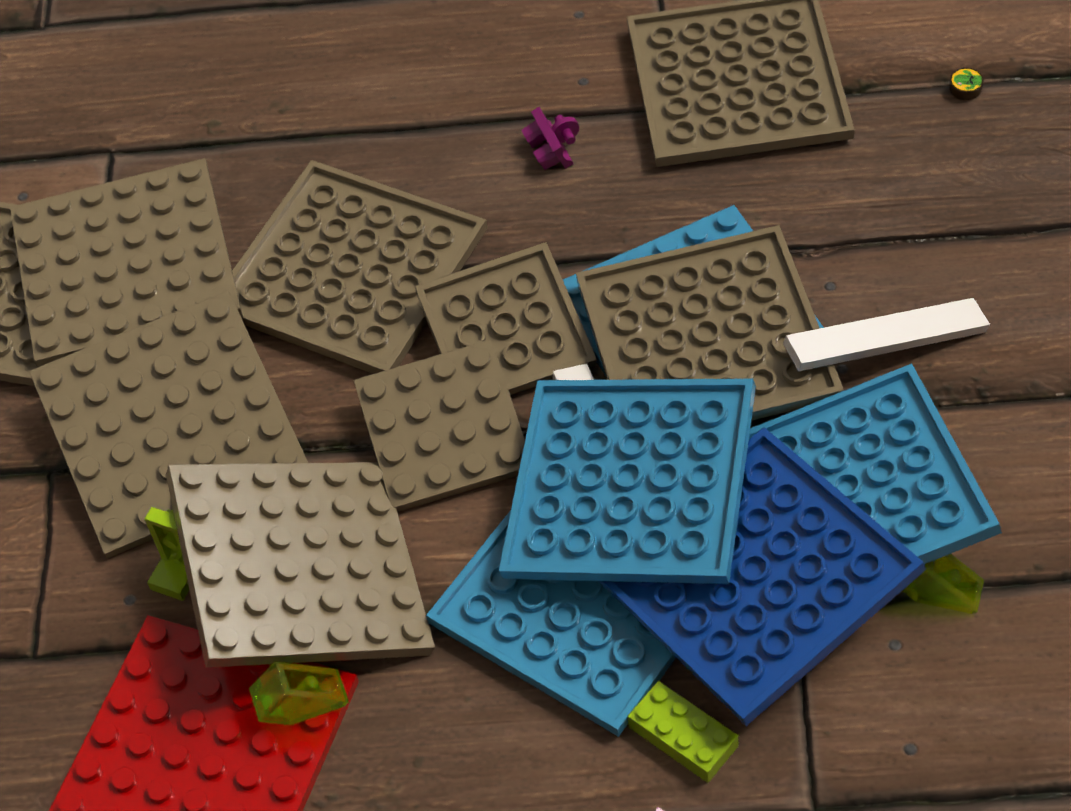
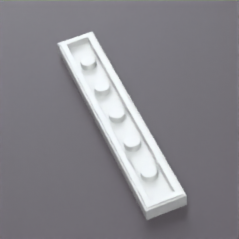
(885, 334)

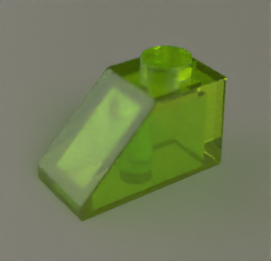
(947, 585)
(296, 693)

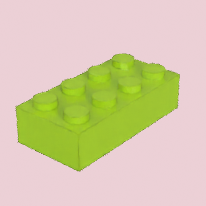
(683, 731)

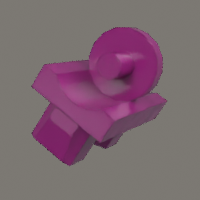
(561, 131)

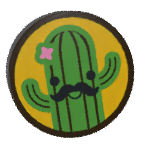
(966, 83)

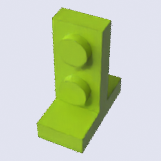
(170, 573)

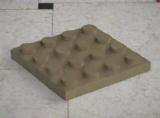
(518, 306)
(442, 425)

